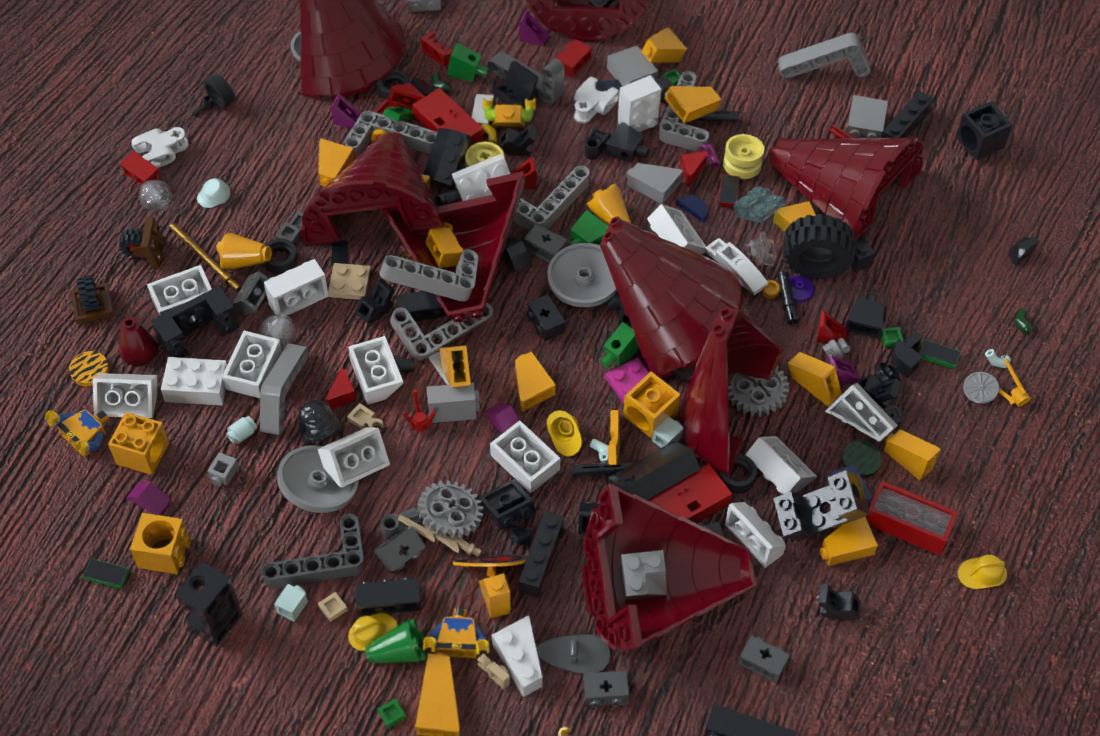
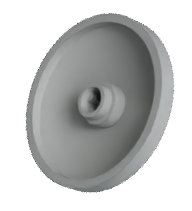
(581, 276)
(309, 484)

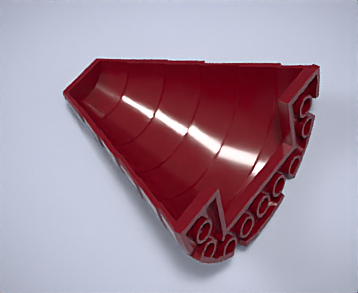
(583, 21)
(346, 46)
(847, 173)
(376, 179)
(478, 226)
(667, 294)
(731, 347)
(699, 567)

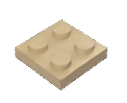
(349, 281)

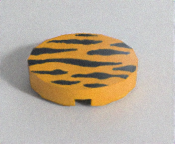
(87, 366)

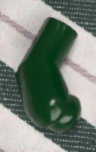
(437, 83)
(1022, 323)

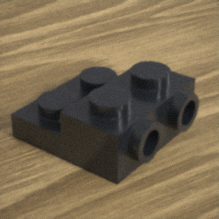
(508, 504)

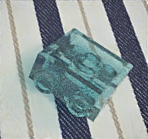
(758, 204)

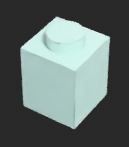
(667, 431)
(291, 602)

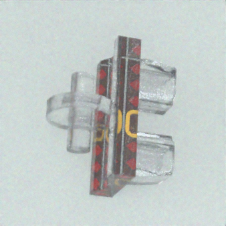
(759, 249)

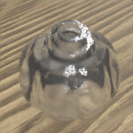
(155, 196)
(280, 328)

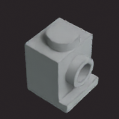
(222, 469)

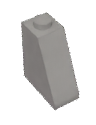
(654, 181)

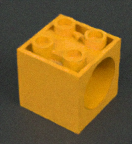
(650, 403)
(138, 443)
(154, 529)

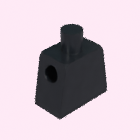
(626, 144)
(866, 317)

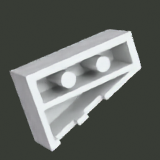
(863, 413)
(519, 655)

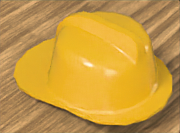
(564, 432)
(982, 572)
(370, 628)

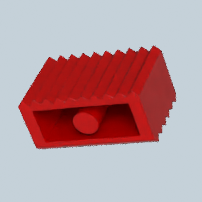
(574, 57)

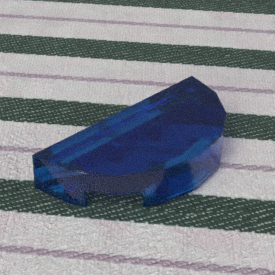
(694, 206)

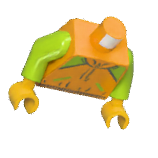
(508, 114)

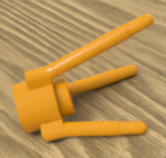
(1019, 394)

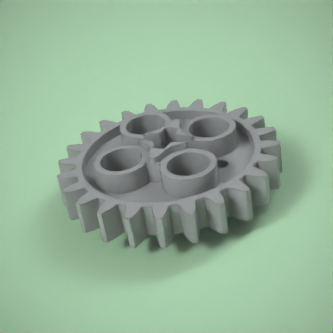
(756, 389)
(450, 509)

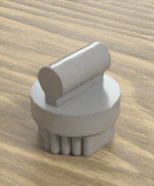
(836, 348)

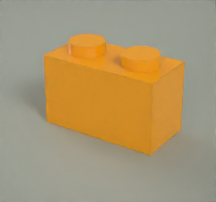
(444, 247)

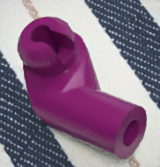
(711, 154)

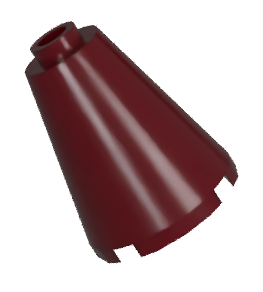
(136, 343)

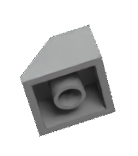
(643, 574)

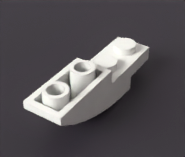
(739, 263)

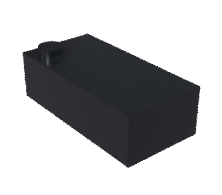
(657, 471)

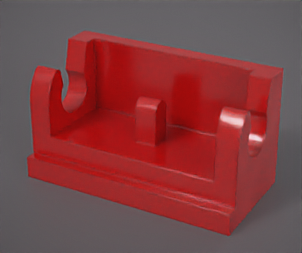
(436, 50)
(139, 168)

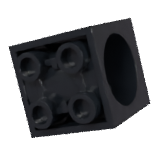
(983, 130)

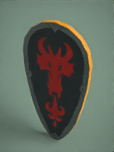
(492, 562)

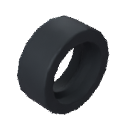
(394, 75)
(219, 91)
(281, 267)
(741, 487)

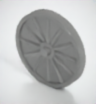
(981, 387)

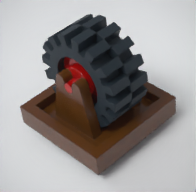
(144, 243)
(91, 300)

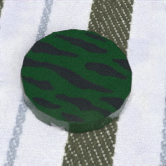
(864, 457)

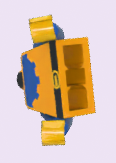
(80, 429)
(457, 637)

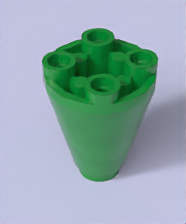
(398, 645)

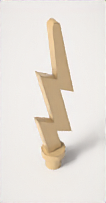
(452, 543)

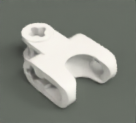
(591, 101)
(161, 145)

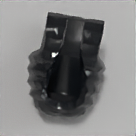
(318, 422)

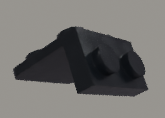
(518, 85)

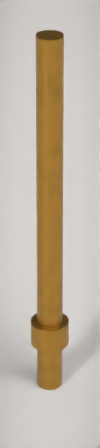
(225, 276)

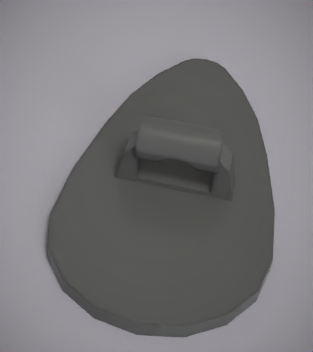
(575, 653)

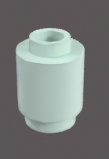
(241, 429)

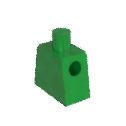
(465, 64)
(588, 230)
(620, 346)

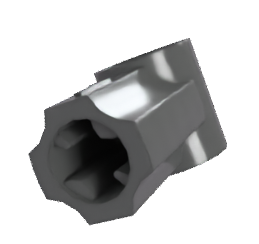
(392, 520)

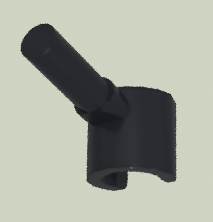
(207, 104)

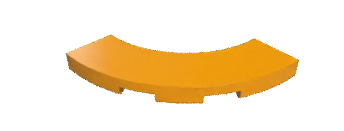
(614, 445)

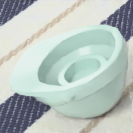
(213, 193)

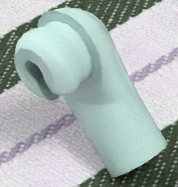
(995, 360)
(601, 448)

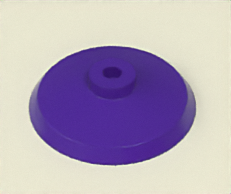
(802, 289)

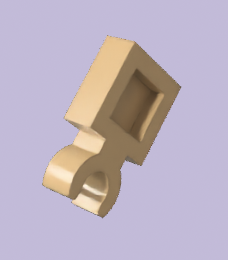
(363, 418)
(496, 673)

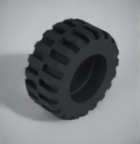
(819, 246)

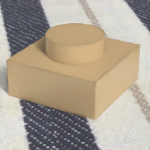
(332, 606)

